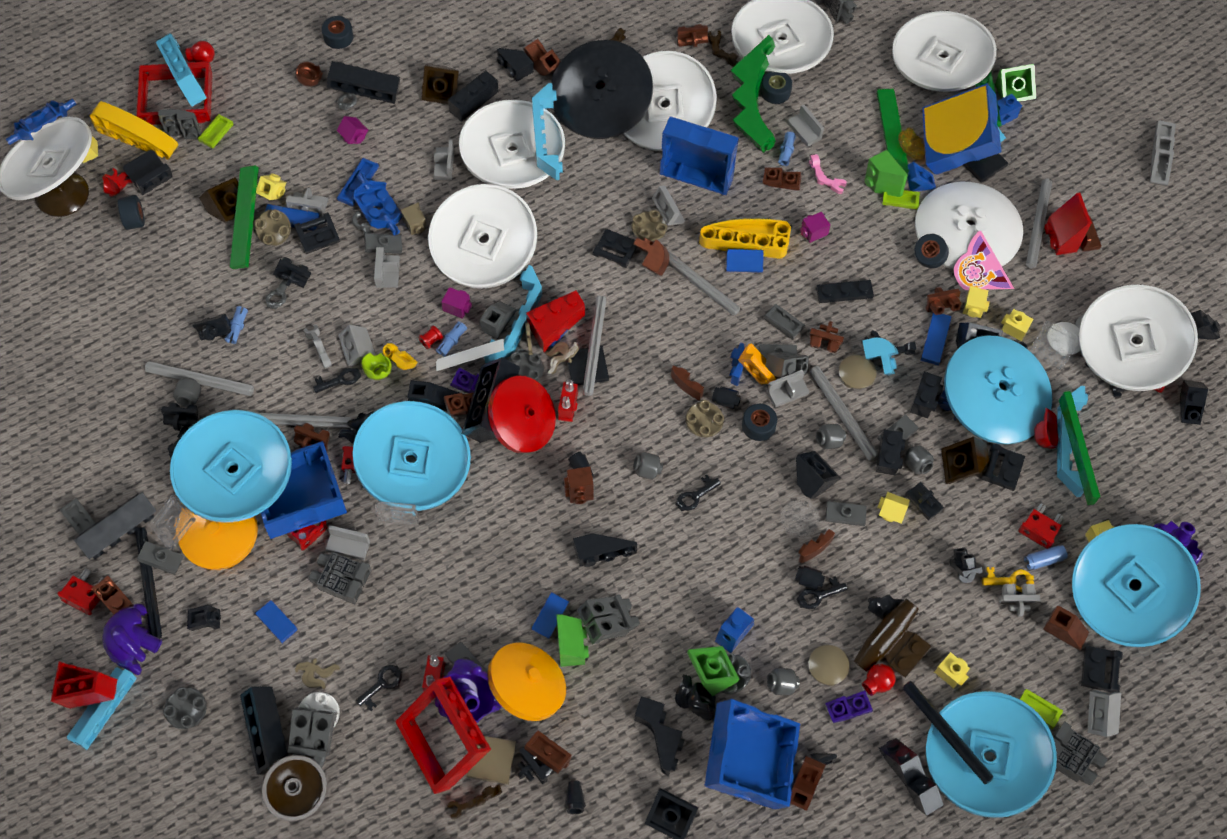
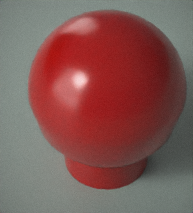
(200, 52)
(879, 679)

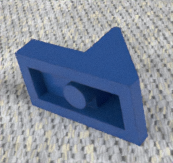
(919, 178)

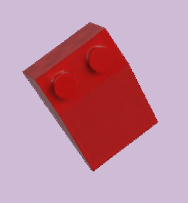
(1068, 226)

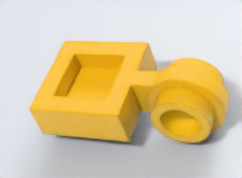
(402, 359)

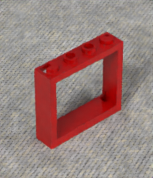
(162, 72)
(464, 725)

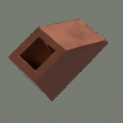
(111, 595)
(1066, 627)

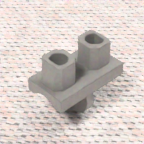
(1028, 596)

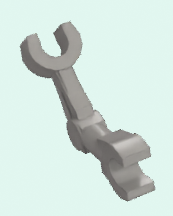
(313, 334)

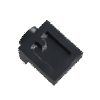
(203, 617)

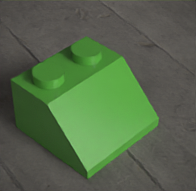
(885, 175)
(571, 641)

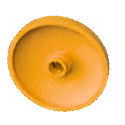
(218, 543)
(526, 681)

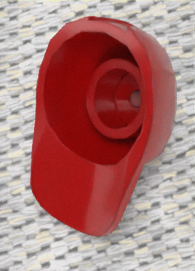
(1046, 429)

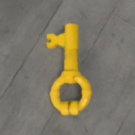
(992, 580)

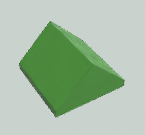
(1017, 81)
(713, 668)

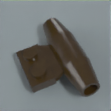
(892, 640)

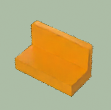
(756, 365)

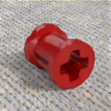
(430, 337)

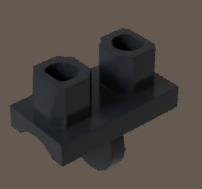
(291, 273)
(212, 327)
(179, 416)
(924, 501)
(965, 565)
(540, 772)

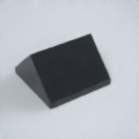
(671, 815)

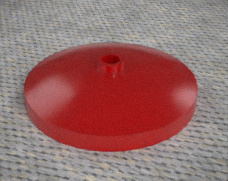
(521, 414)

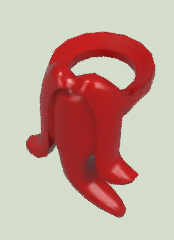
(115, 183)

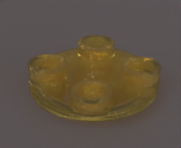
(912, 144)

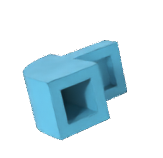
(883, 349)

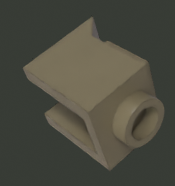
(414, 219)

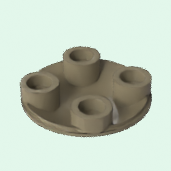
(649, 225)
(273, 227)
(857, 372)
(704, 419)
(828, 665)

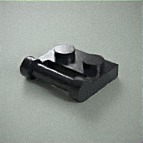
(318, 238)
(617, 243)
(1009, 469)
(1094, 669)

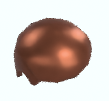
(308, 74)

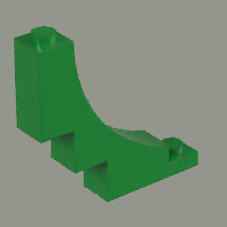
(749, 75)

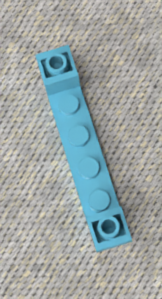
(182, 73)
(548, 163)
(532, 284)
(1064, 449)

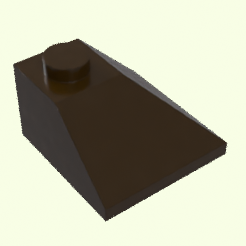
(439, 83)
(221, 200)
(964, 459)

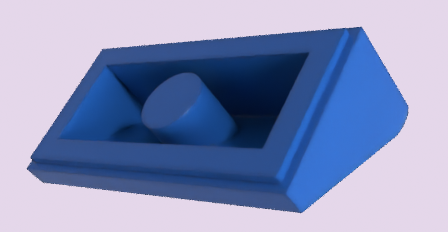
(744, 260)

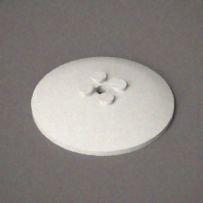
(801, 23)
(961, 38)
(686, 87)
(503, 125)
(46, 161)
(951, 205)
(480, 212)
(1142, 312)

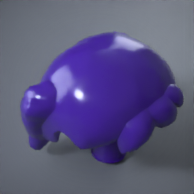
(1183, 534)
(124, 638)
(474, 689)

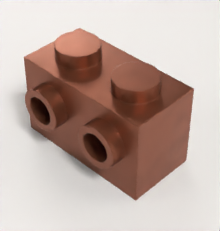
(579, 485)

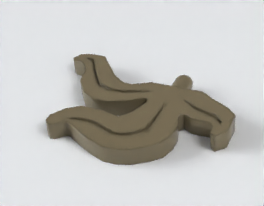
(528, 338)
(567, 352)
(308, 676)

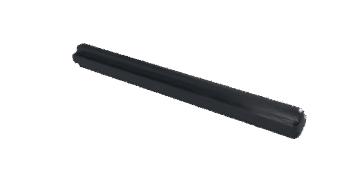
(149, 588)
(948, 732)

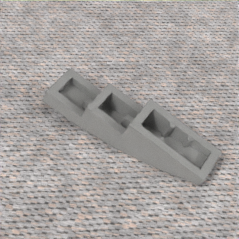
(1162, 153)

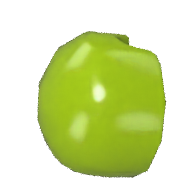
(373, 362)

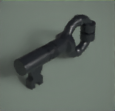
(338, 380)
(710, 485)
(819, 595)
(381, 683)

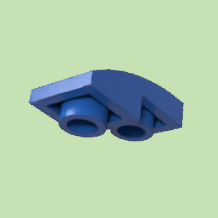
(737, 369)
(547, 618)

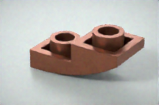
(777, 178)
(682, 379)
(458, 403)
(814, 548)

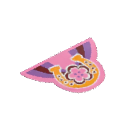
(980, 267)

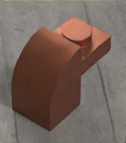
(543, 61)
(657, 256)
(806, 783)

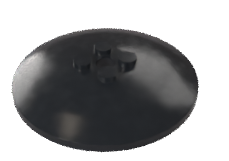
(607, 110)

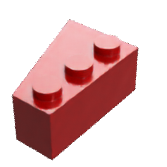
(555, 317)
(81, 686)

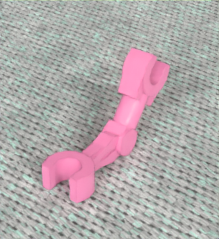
(822, 179)

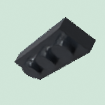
(844, 291)

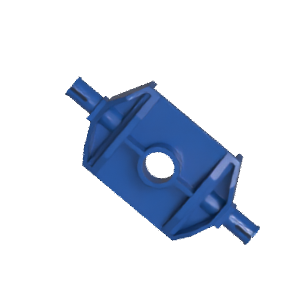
(38, 119)
(375, 194)

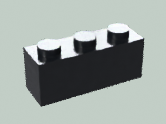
(473, 95)

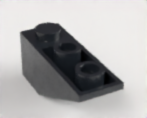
(429, 393)
(596, 548)

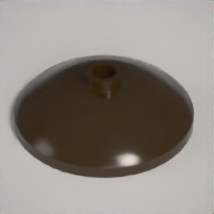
(66, 199)
(304, 797)

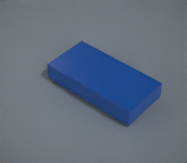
(276, 621)

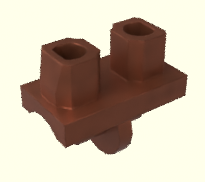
(692, 35)
(943, 299)
(818, 335)
(306, 436)

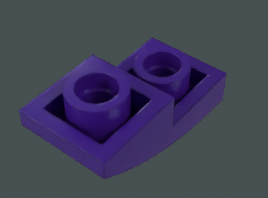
(464, 381)
(849, 707)

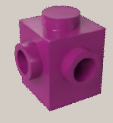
(352, 130)
(815, 227)
(456, 302)

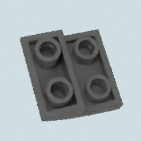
(180, 122)

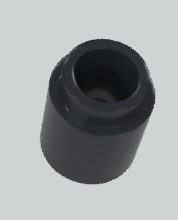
(726, 397)
(809, 577)

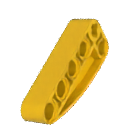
(131, 130)
(749, 231)

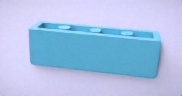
(98, 714)

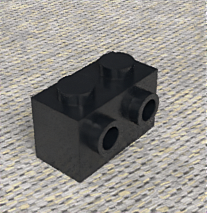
(926, 394)
(889, 452)

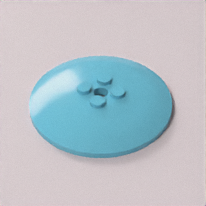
(982, 405)
(418, 431)
(224, 440)
(1167, 589)
(1017, 738)

